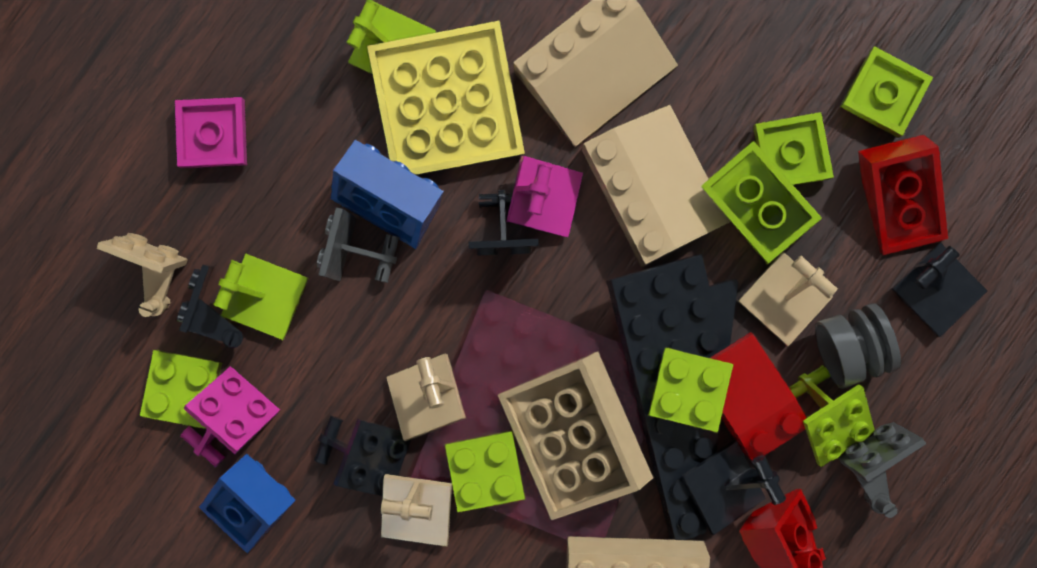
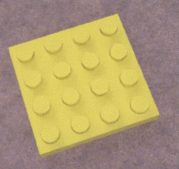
(446, 98)

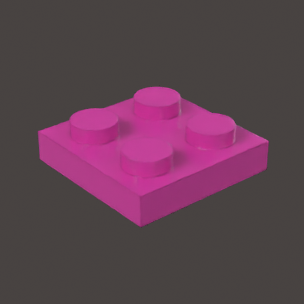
(211, 132)

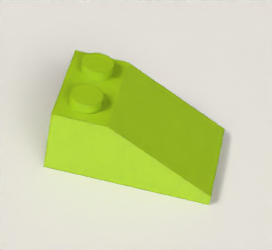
(761, 202)

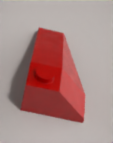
(783, 534)

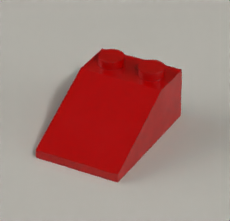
(905, 193)
(758, 402)

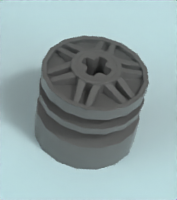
(858, 345)

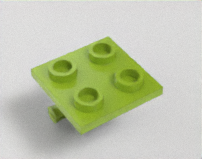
(379, 26)
(260, 295)
(838, 421)

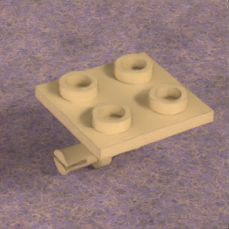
(157, 268)
(788, 296)
(425, 397)
(416, 510)

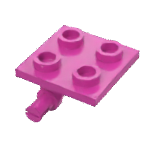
(544, 196)
(230, 412)

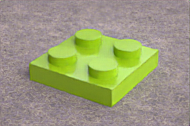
(886, 92)
(796, 147)
(174, 383)
(690, 389)
(484, 471)

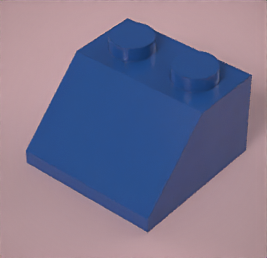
(246, 502)

